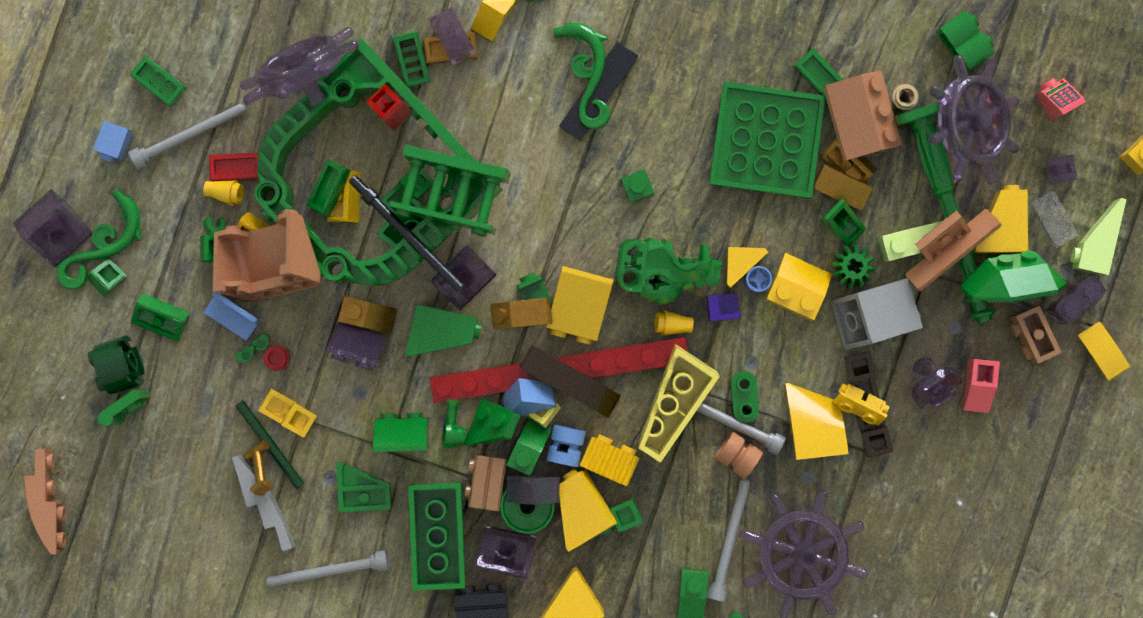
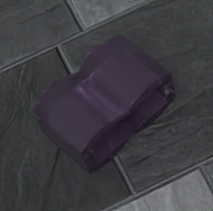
(1080, 295)

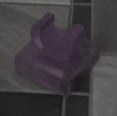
(1061, 169)

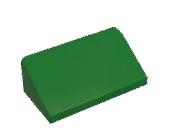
(160, 317)

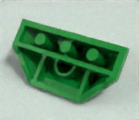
(1012, 279)

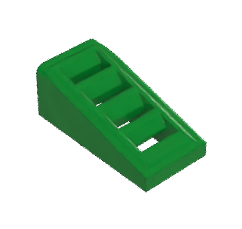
(413, 35)

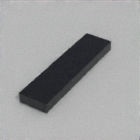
(616, 67)

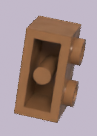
(1034, 334)

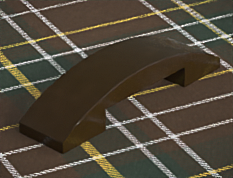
(862, 375)
(570, 381)

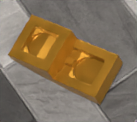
(841, 186)

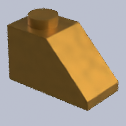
(521, 313)
(367, 315)

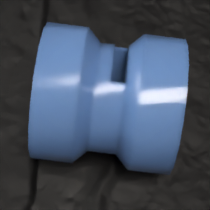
(758, 279)

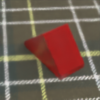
(389, 107)

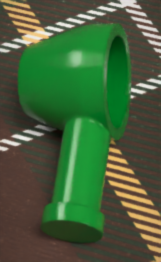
(452, 434)

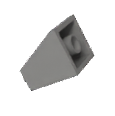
(876, 314)

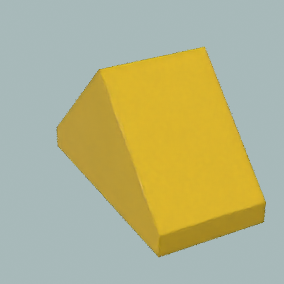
(491, 17)
(740, 261)

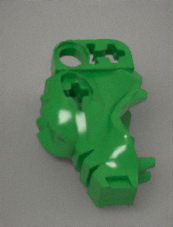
(659, 260)

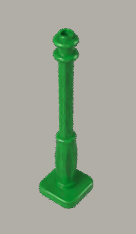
(940, 178)

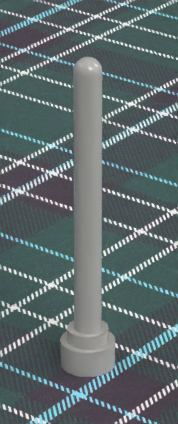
(142, 156)
(772, 441)
(378, 561)
(717, 589)

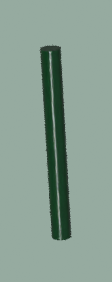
(274, 450)

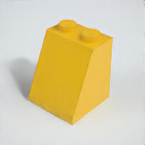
(579, 305)
(574, 599)

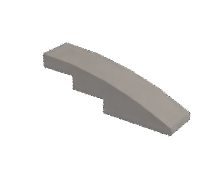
(267, 505)

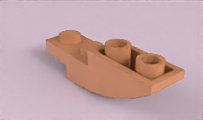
(45, 513)

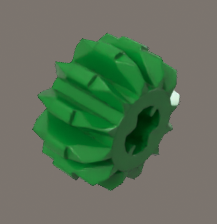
(855, 258)

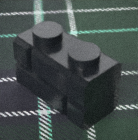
(481, 603)

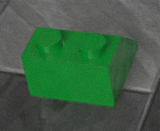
(401, 434)

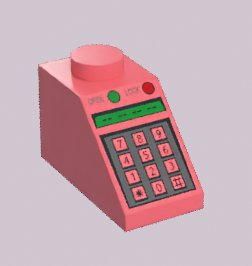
(1058, 98)

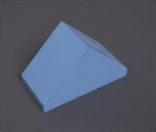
(529, 397)

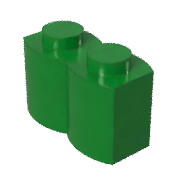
(964, 39)

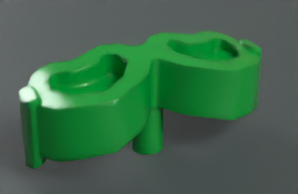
(257, 344)

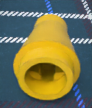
(225, 191)
(672, 323)

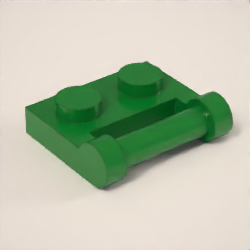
(128, 403)

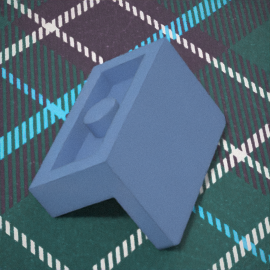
(232, 316)

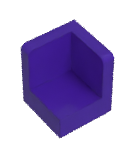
(722, 307)

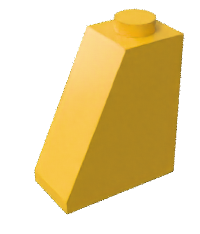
(1011, 209)
(582, 509)

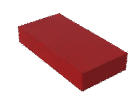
(233, 166)

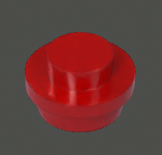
(276, 358)

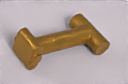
(256, 454)

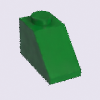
(529, 447)

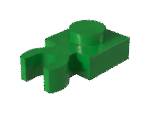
(207, 241)
(626, 515)

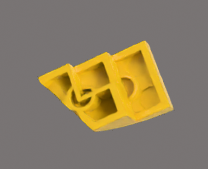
(815, 424)

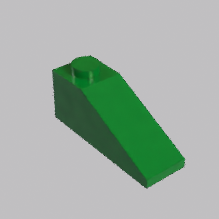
(692, 593)

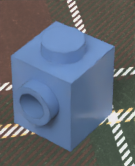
(113, 142)

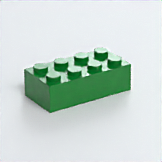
(437, 535)

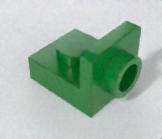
(533, 288)

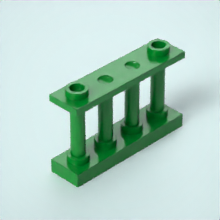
(443, 165)

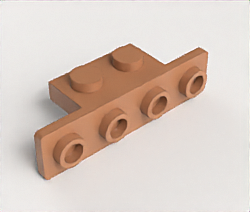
(949, 244)

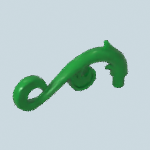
(594, 73)
(101, 232)

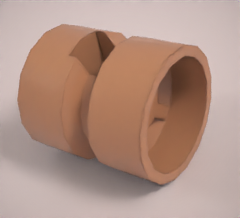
(738, 455)

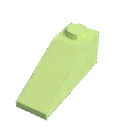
(903, 242)
(1097, 247)

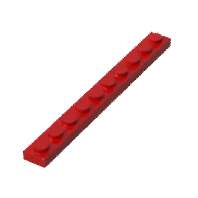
(590, 364)

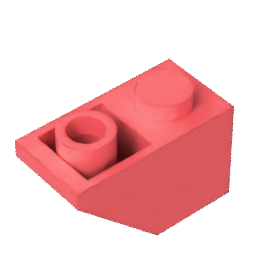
(980, 385)

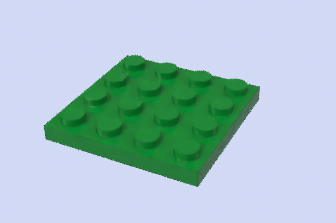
(767, 140)

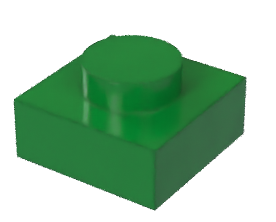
(637, 186)

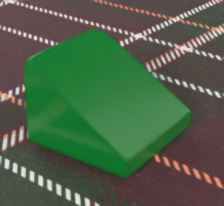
(106, 277)

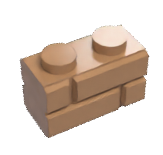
(486, 482)

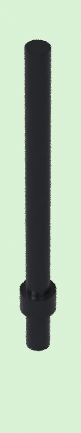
(372, 199)

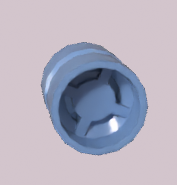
(567, 436)

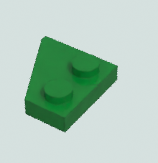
(491, 424)
(361, 490)

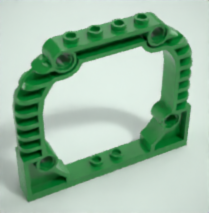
(364, 75)

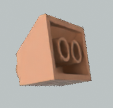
(862, 115)

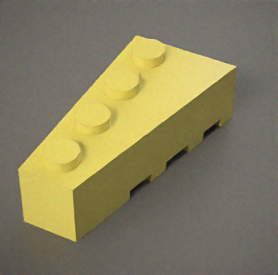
(677, 399)

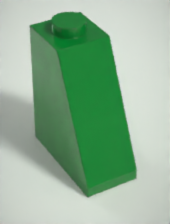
(440, 330)

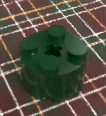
(117, 365)

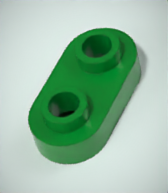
(744, 396)

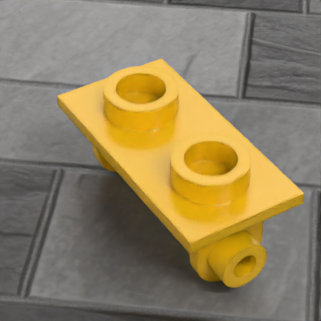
(850, 400)

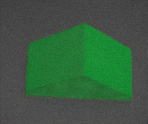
(843, 223)

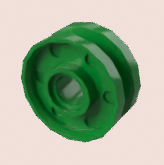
(525, 521)

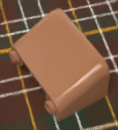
(265, 260)

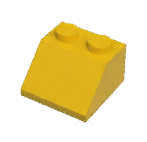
(798, 287)

